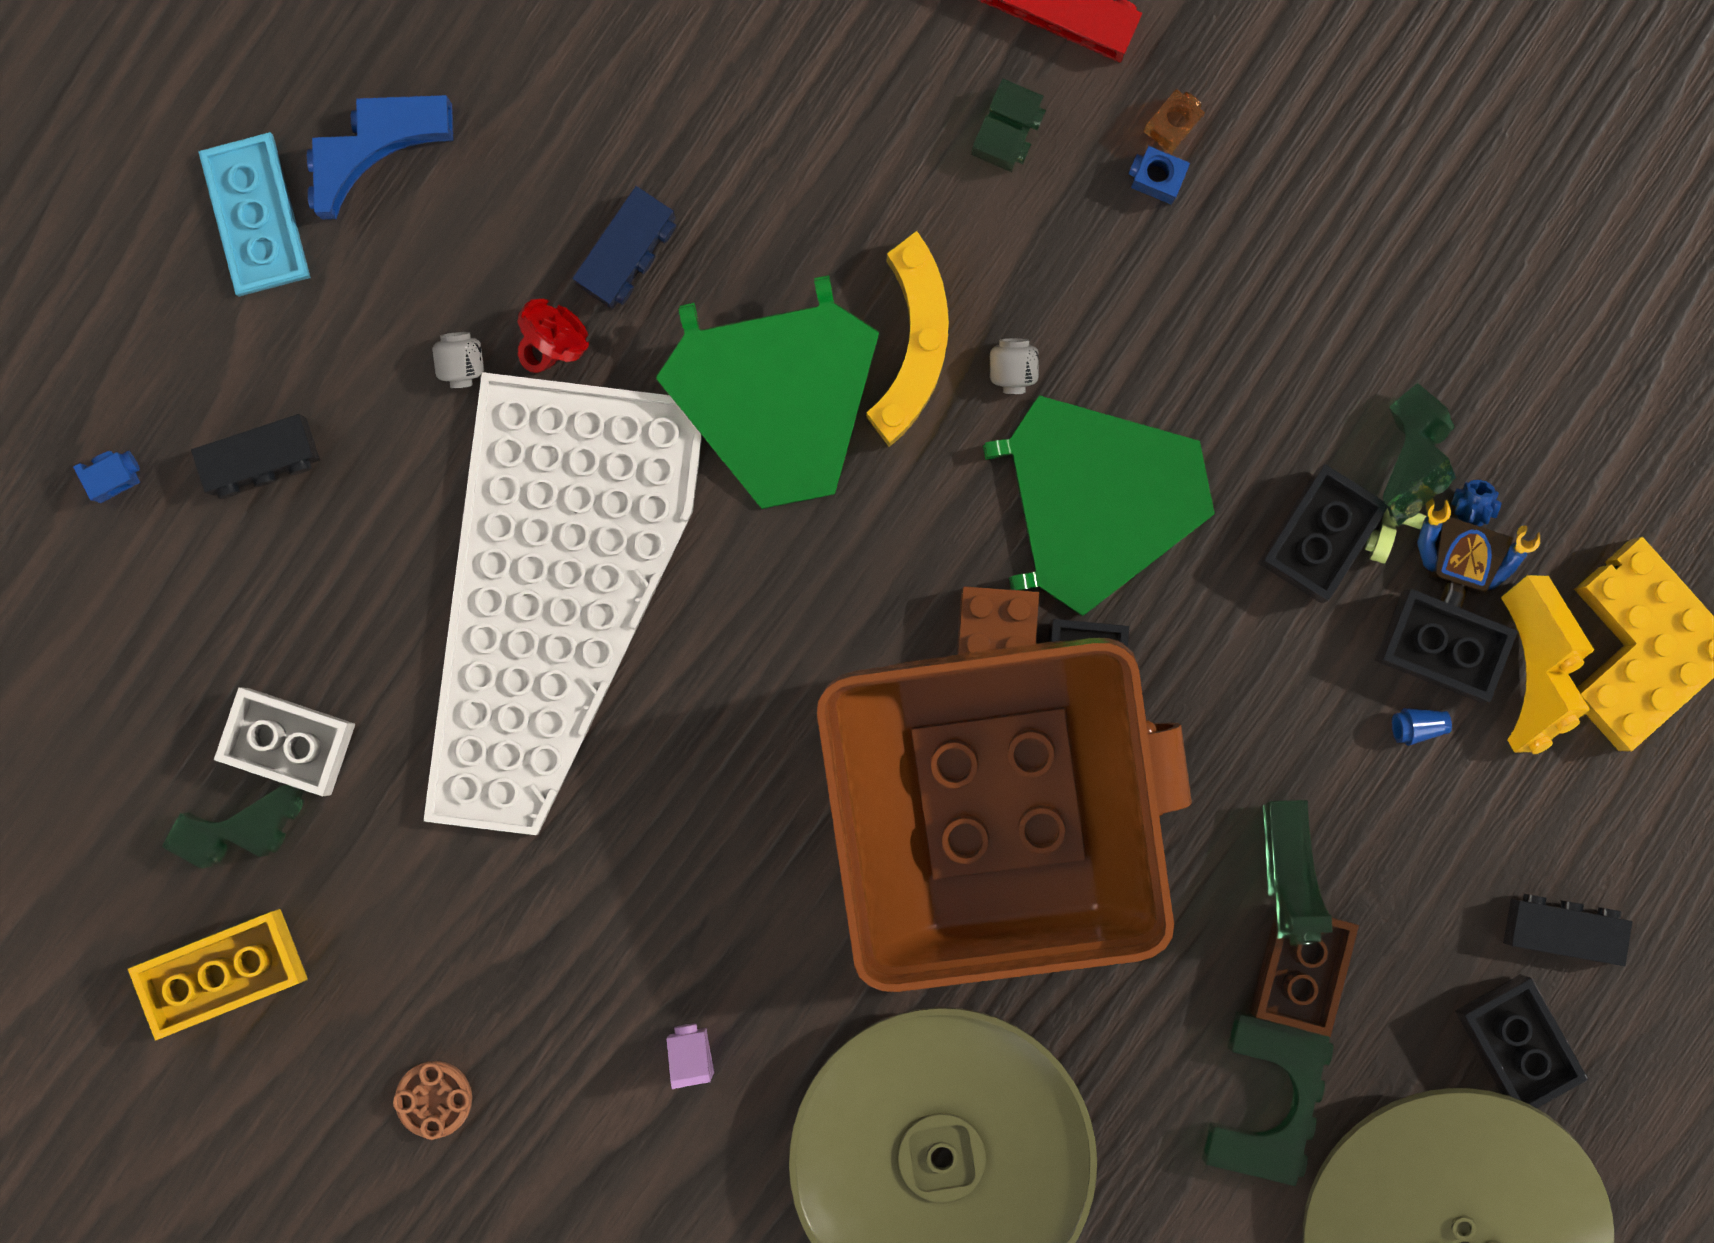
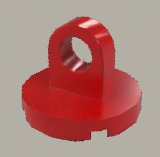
(553, 332)

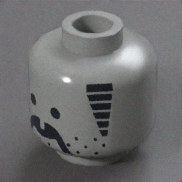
(458, 359)
(1014, 365)

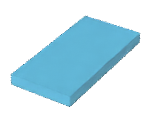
(254, 214)

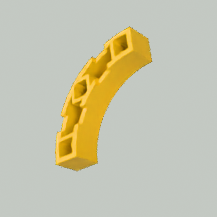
(927, 339)

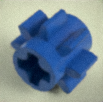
(1476, 502)

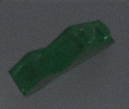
(1421, 466)
(254, 829)

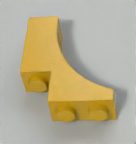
(1552, 650)

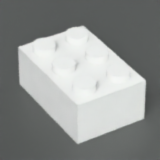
(284, 741)

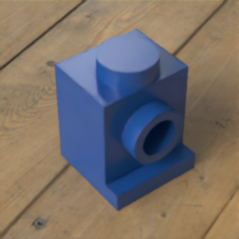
(108, 475)

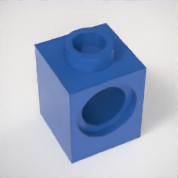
(1175, 172)

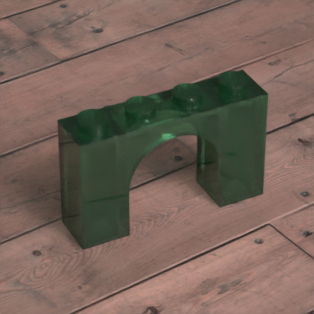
(1279, 1151)

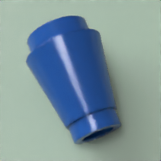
(1417, 725)

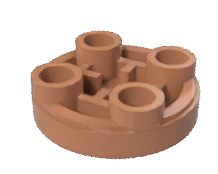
(433, 1099)

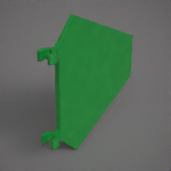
(775, 394)
(1100, 498)

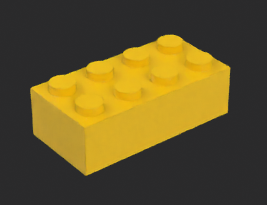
(217, 974)

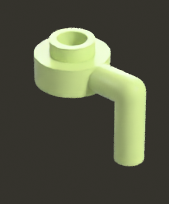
(1382, 540)

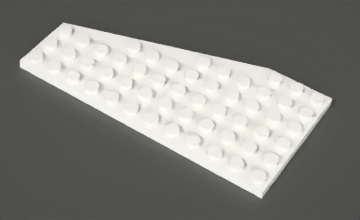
(557, 560)

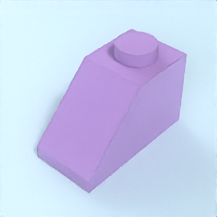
(689, 1056)

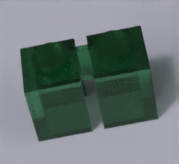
(1008, 125)

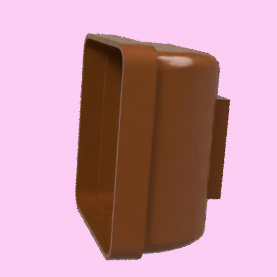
(1000, 813)

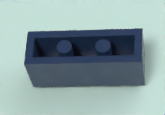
(625, 248)

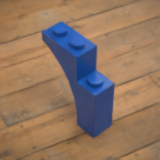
(381, 129)

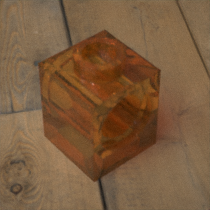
(1168, 135)

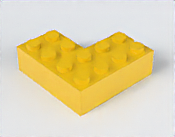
(1664, 642)

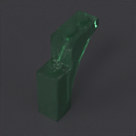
(1292, 873)

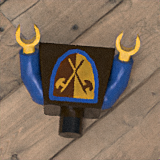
(1468, 555)

